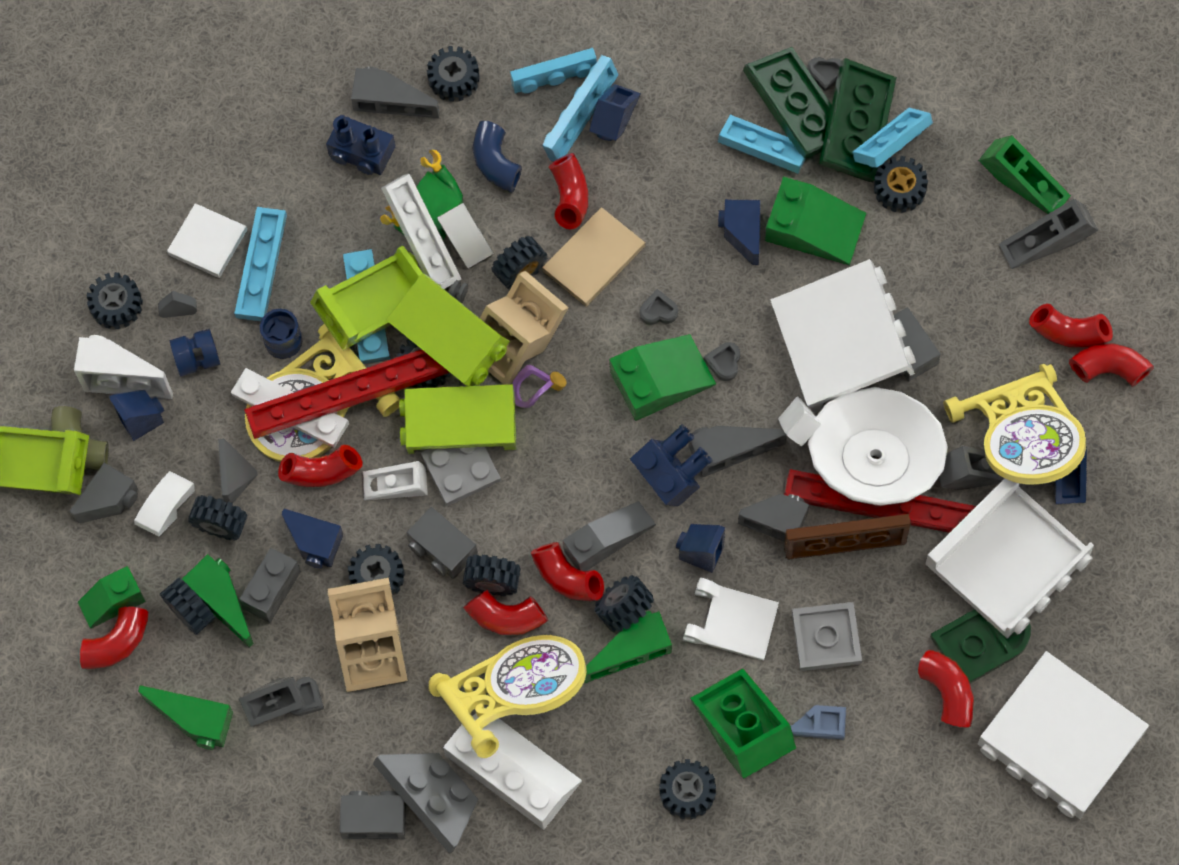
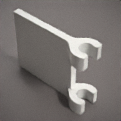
(734, 621)

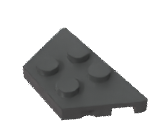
(431, 792)

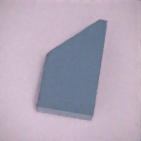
(821, 723)

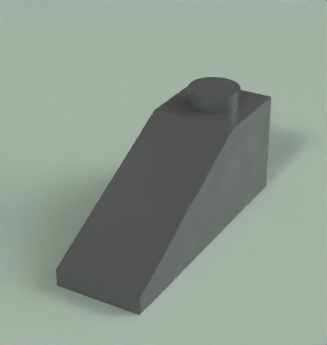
(383, 93)
(1049, 234)
(734, 444)
(606, 535)

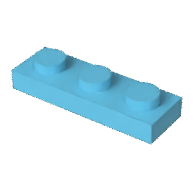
(553, 71)
(892, 137)
(761, 143)

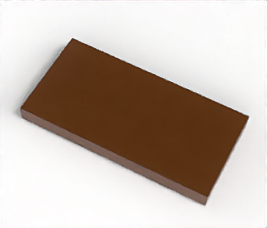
(846, 536)

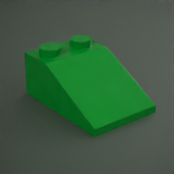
(814, 222)
(660, 374)
(744, 723)

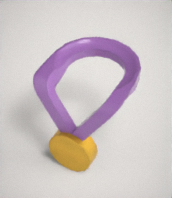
(553, 380)

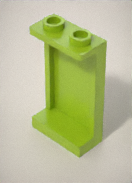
(367, 299)
(448, 331)
(458, 417)
(42, 459)

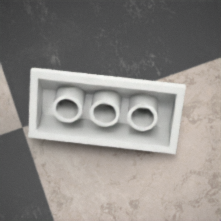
(516, 772)

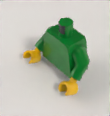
(437, 191)

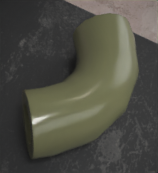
(69, 418)

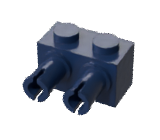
(360, 145)
(664, 471)

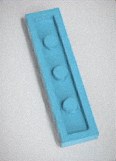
(580, 109)
(260, 264)
(375, 346)

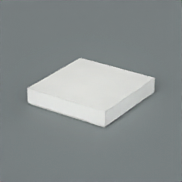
(207, 240)

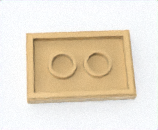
(593, 256)

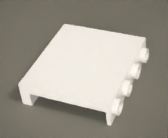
(842, 333)
(1008, 558)
(1062, 735)

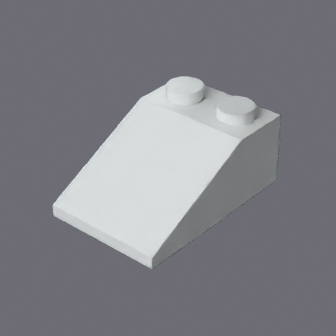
(114, 370)

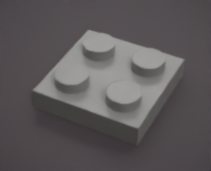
(460, 471)
(826, 636)

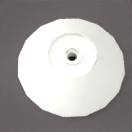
(883, 426)

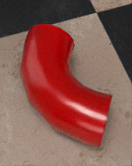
(572, 191)
(1069, 330)
(1111, 359)
(320, 470)
(564, 577)
(505, 618)
(118, 643)
(952, 684)

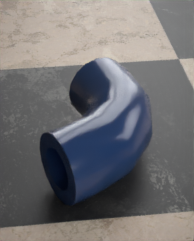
(490, 159)

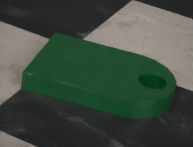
(978, 644)

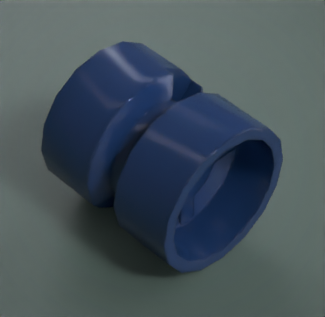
(281, 333)
(184, 355)

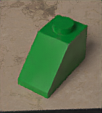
(109, 595)

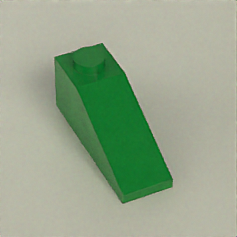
(1023, 174)
(215, 587)
(631, 647)
(198, 718)

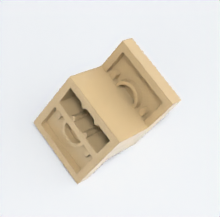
(527, 320)
(367, 634)

